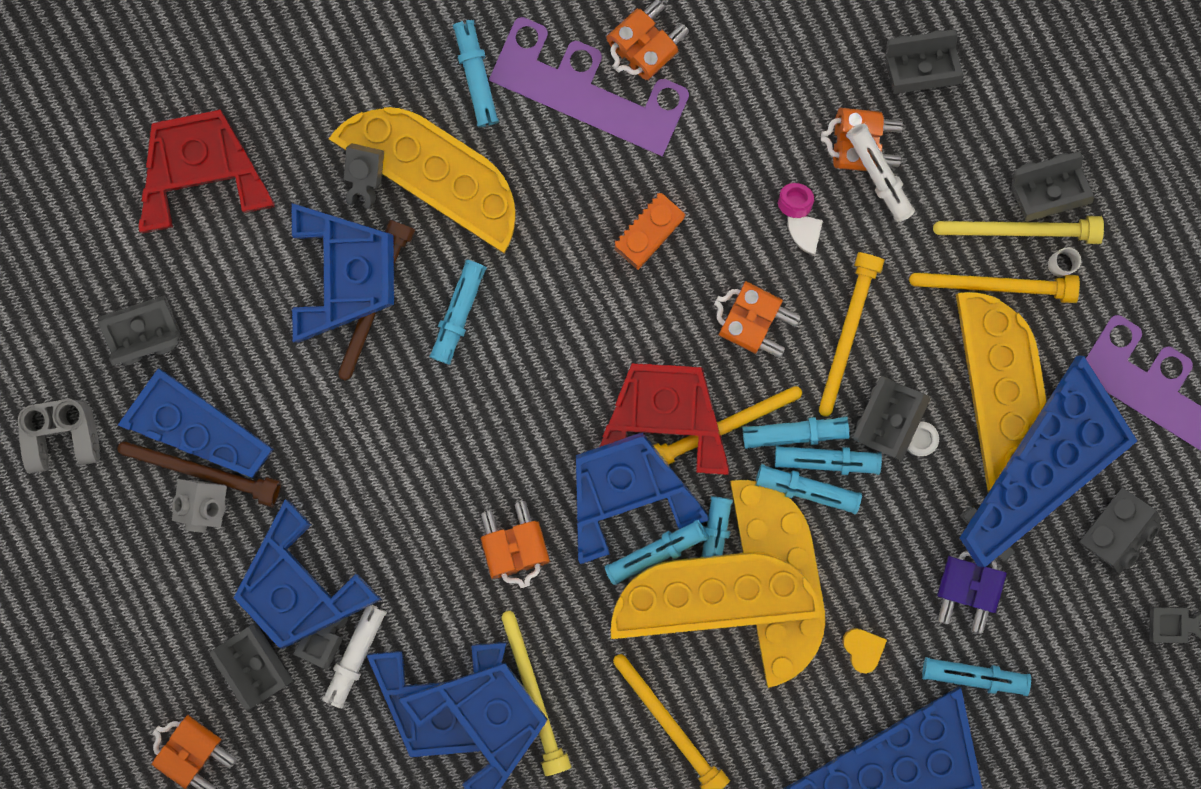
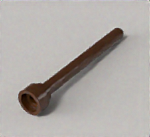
(401, 235)
(263, 490)

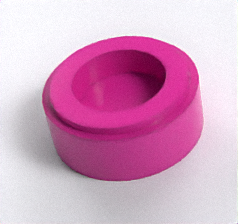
(795, 200)

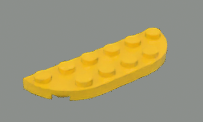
(437, 170)
(1002, 377)
(778, 528)
(713, 595)

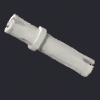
(898, 204)
(348, 669)

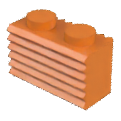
(649, 231)

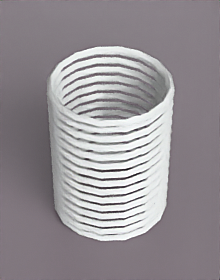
(1074, 257)

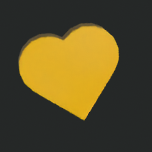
(864, 649)

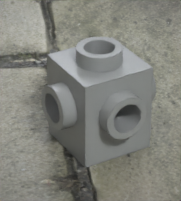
(199, 504)

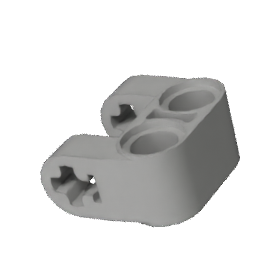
(33, 441)

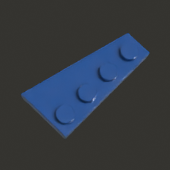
(186, 421)

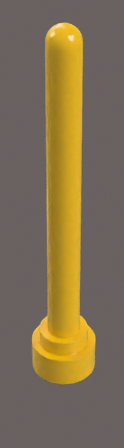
(867, 269)
(1062, 288)
(732, 422)
(709, 776)

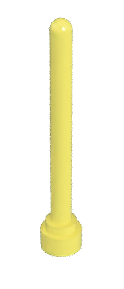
(1087, 229)
(554, 758)

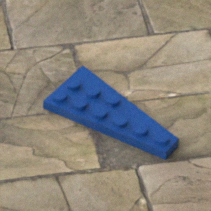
(1060, 453)
(918, 752)

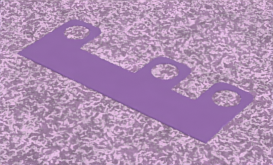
(576, 96)
(1146, 391)

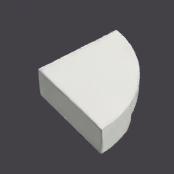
(805, 232)

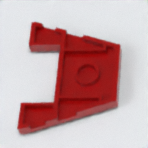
(196, 153)
(669, 402)

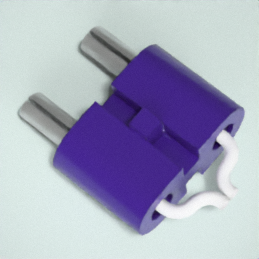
(970, 586)

